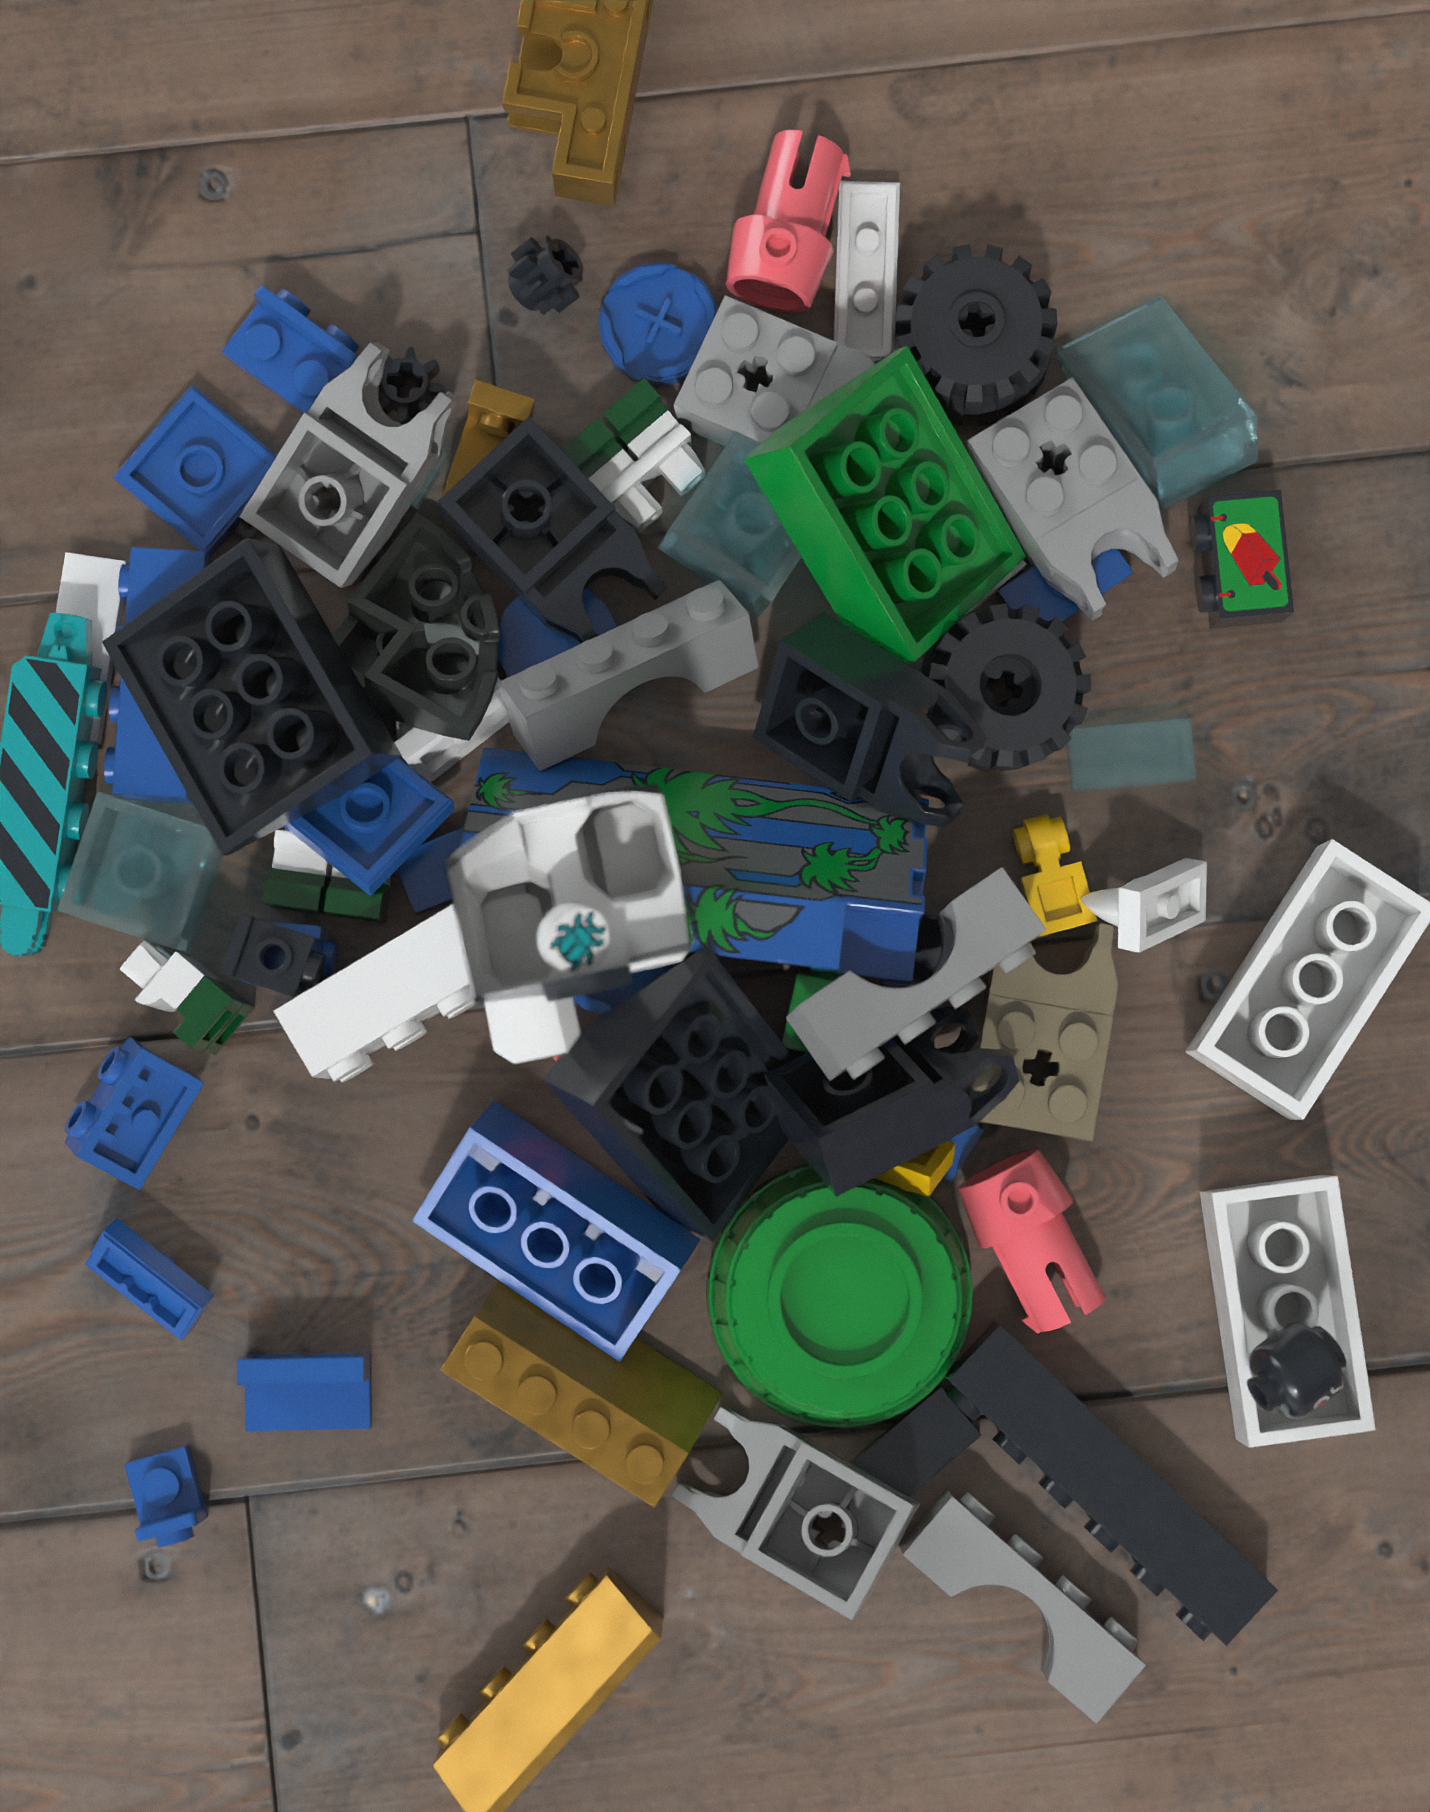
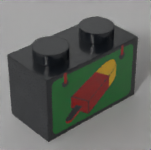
(1242, 559)

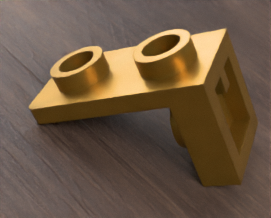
(490, 419)

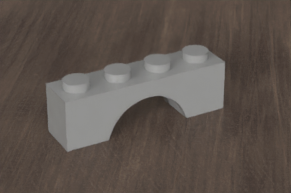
(564, 699)
(854, 1017)
(1083, 1656)

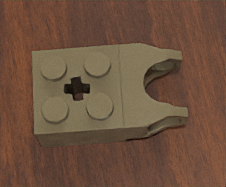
(1064, 1020)

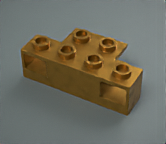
(579, 84)

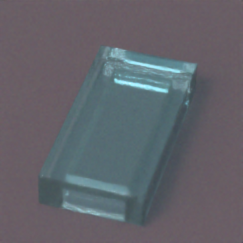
(1131, 755)

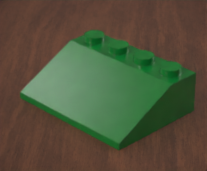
(887, 507)

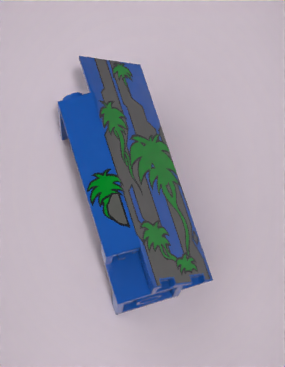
(761, 861)

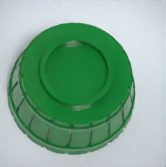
(838, 1300)

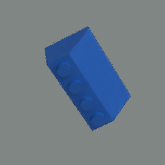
(555, 1229)

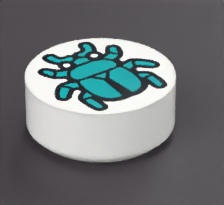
(573, 938)

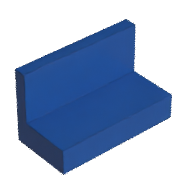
(306, 1391)

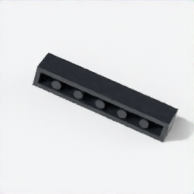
(1110, 1483)

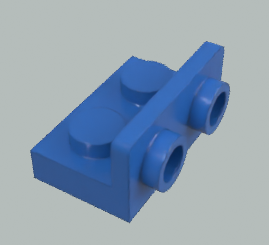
(288, 350)
(131, 1112)

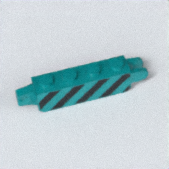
(43, 777)

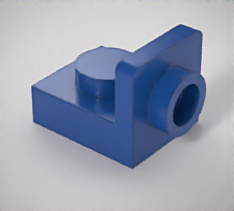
(166, 1496)

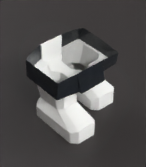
(589, 851)

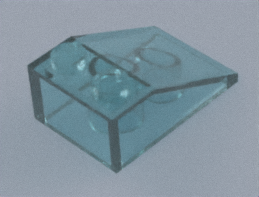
(1163, 401)

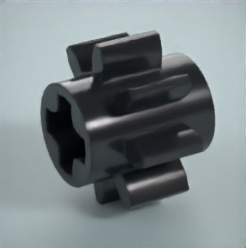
(545, 274)
(396, 376)

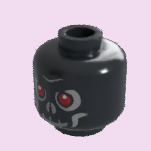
(1296, 1370)

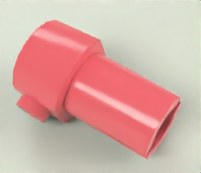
(783, 246)
(1020, 1215)

